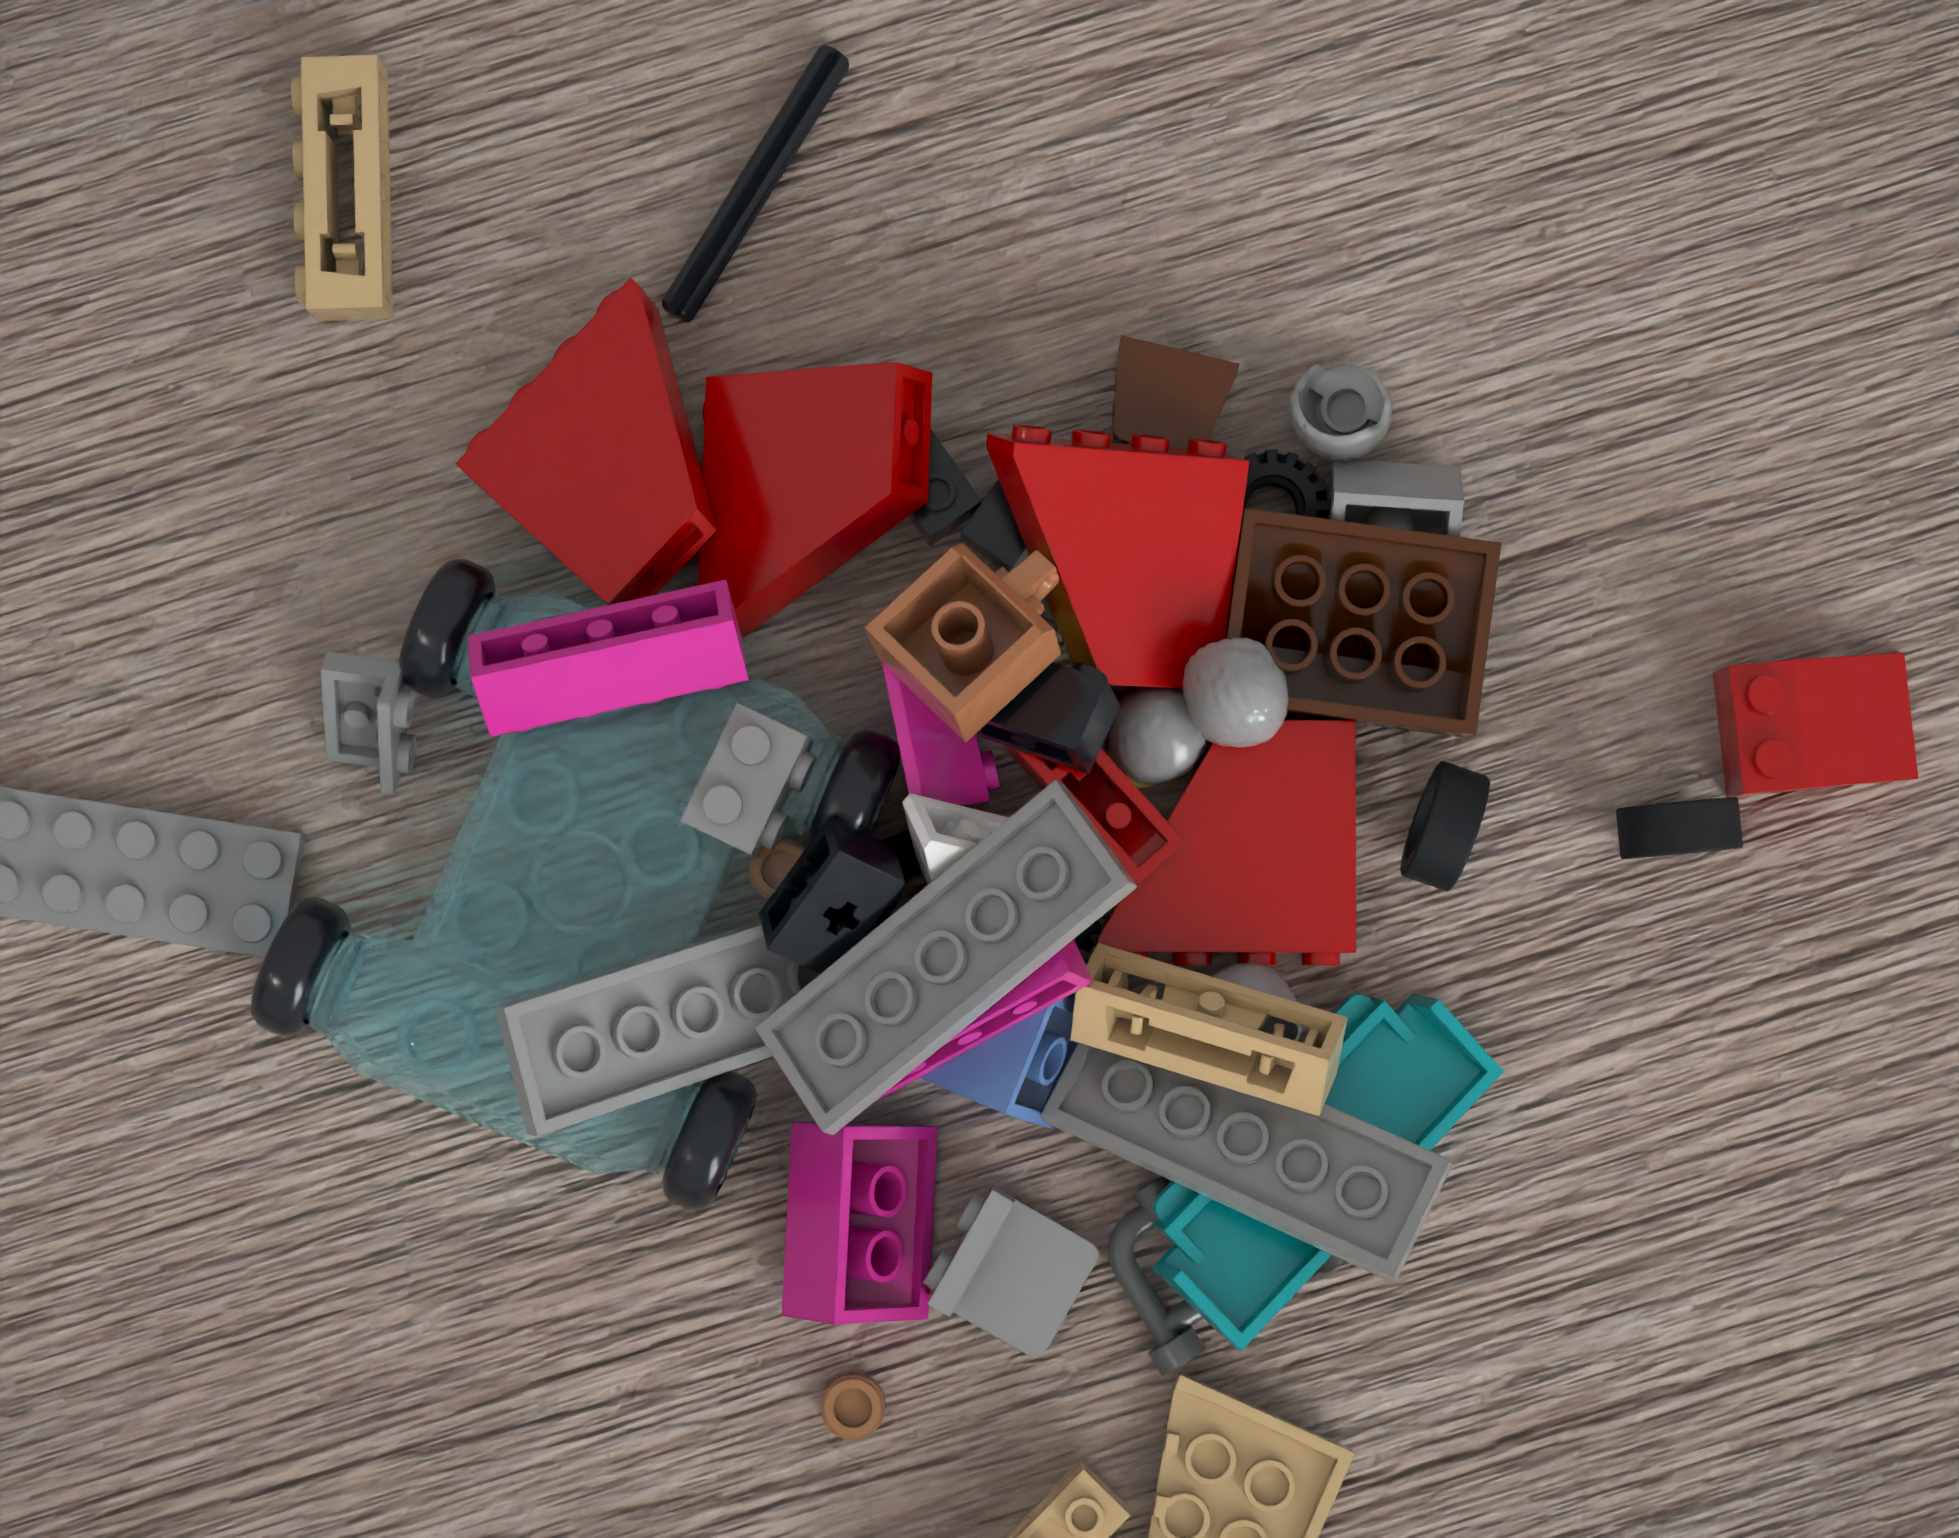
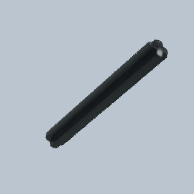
(755, 183)

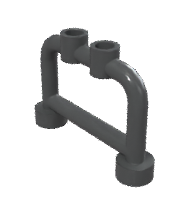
(1170, 1327)

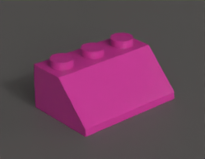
(934, 756)
(859, 1222)

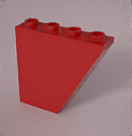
(602, 455)
(808, 474)
(1136, 541)
(1261, 857)

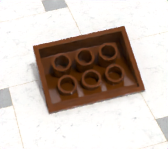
(1368, 618)

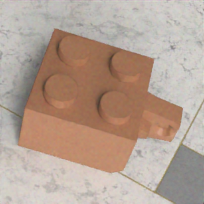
(968, 635)

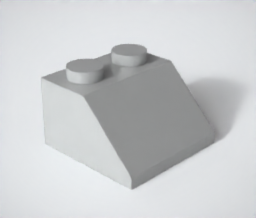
(1398, 495)

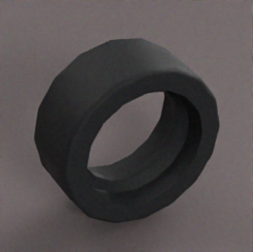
(1445, 826)
(1679, 827)

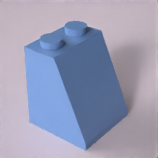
(1016, 1067)

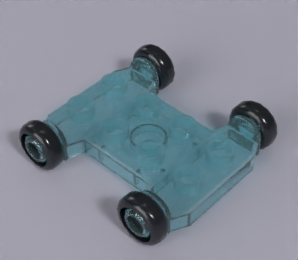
(552, 879)

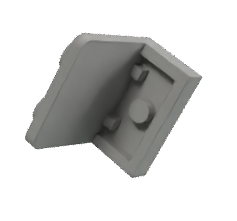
(1011, 1271)

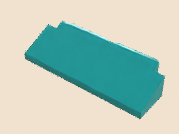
(1397, 1071)

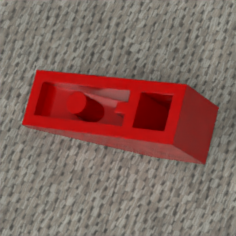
(1115, 807)

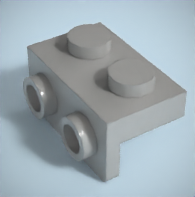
(368, 715)
(750, 781)

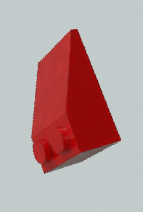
(1814, 723)

